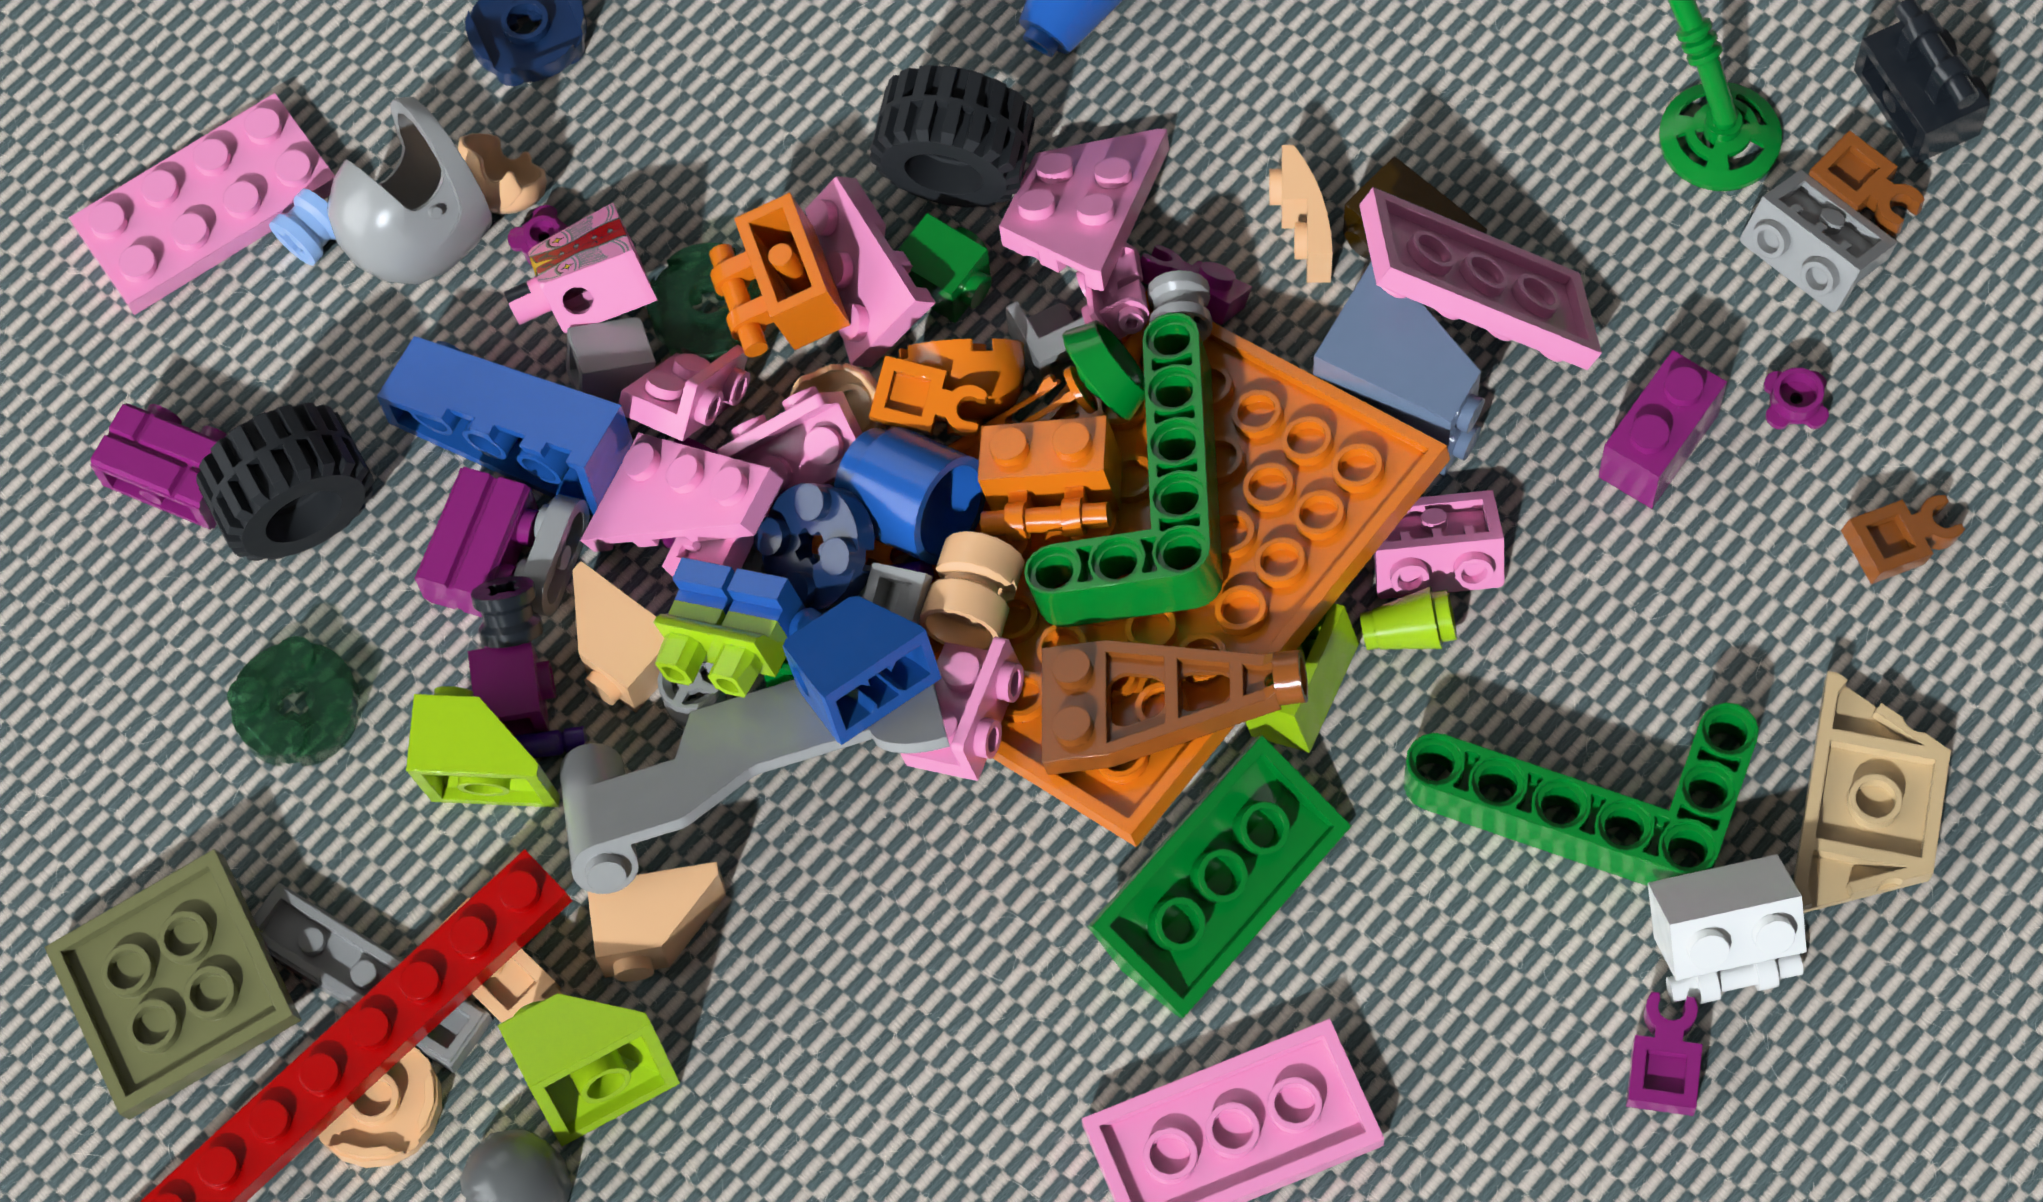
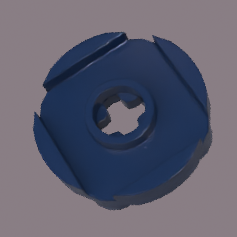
(529, 56)
(846, 534)

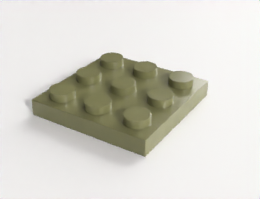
(172, 984)

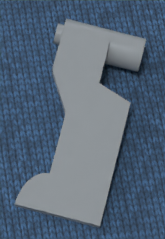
(715, 757)

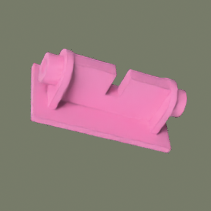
(1123, 302)

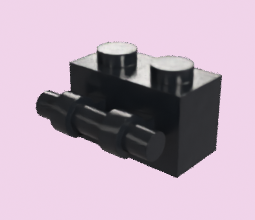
(1922, 83)

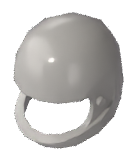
(418, 216)

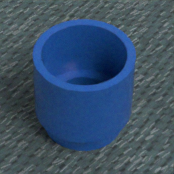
(912, 489)

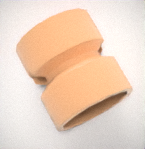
(973, 590)

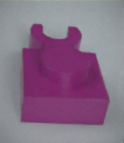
(1226, 292)
(1665, 1067)

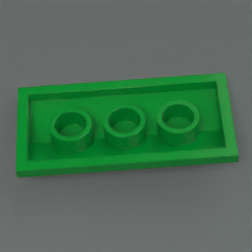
(1218, 878)

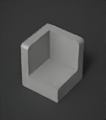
(1043, 338)
(607, 356)

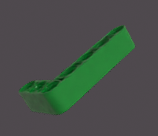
(1174, 375)
(1594, 807)

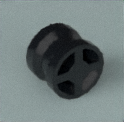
(507, 612)

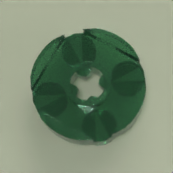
(681, 288)
(289, 668)

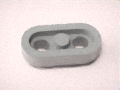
(554, 550)

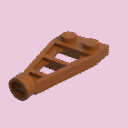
(1079, 698)

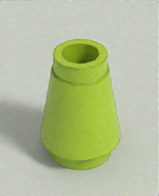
(1410, 622)

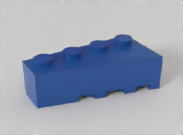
(508, 420)

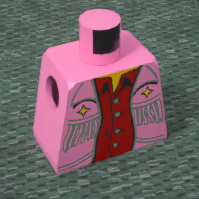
(584, 274)

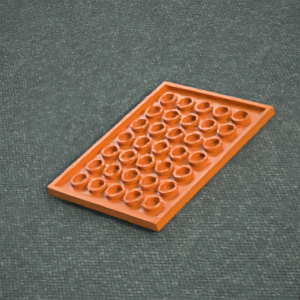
(1303, 506)

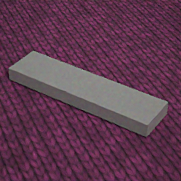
(350, 965)

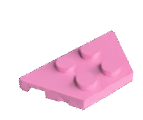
(1084, 203)

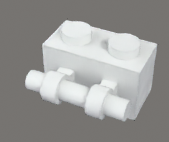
(1728, 928)

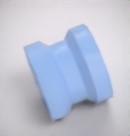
(304, 227)

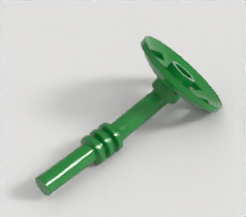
(1719, 119)

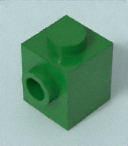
(949, 265)

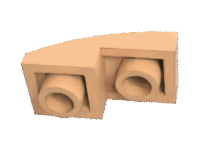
(1304, 211)

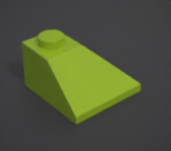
(469, 755)
(586, 1061)

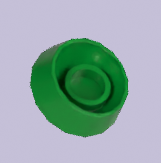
(1106, 367)

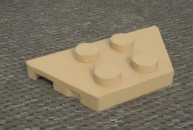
(1868, 802)

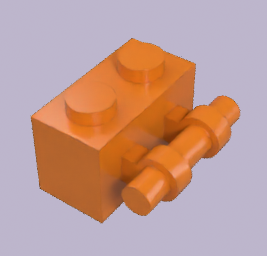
(790, 274)
(1049, 477)

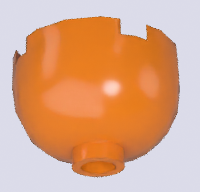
(969, 363)

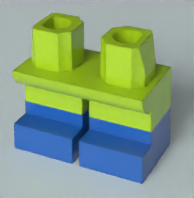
(726, 621)

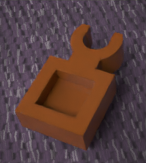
(1864, 180)
(1895, 541)

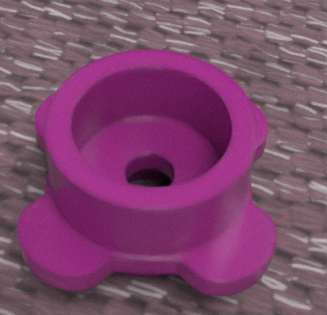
(544, 222)
(1796, 382)

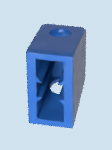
(858, 663)

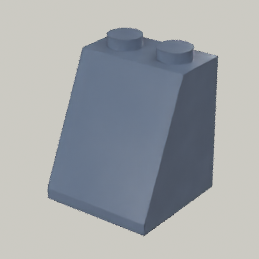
(1404, 365)

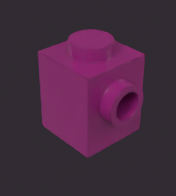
(513, 686)

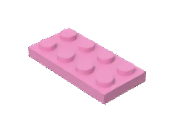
(201, 203)
(1479, 279)
(1238, 1125)

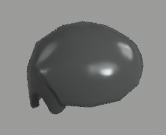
(515, 1168)

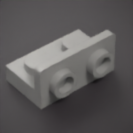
(1816, 239)

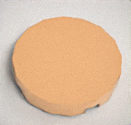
(390, 1117)

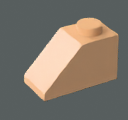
(615, 640)
(652, 919)

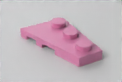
(866, 271)
(678, 493)

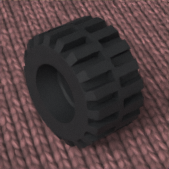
(952, 136)
(285, 481)

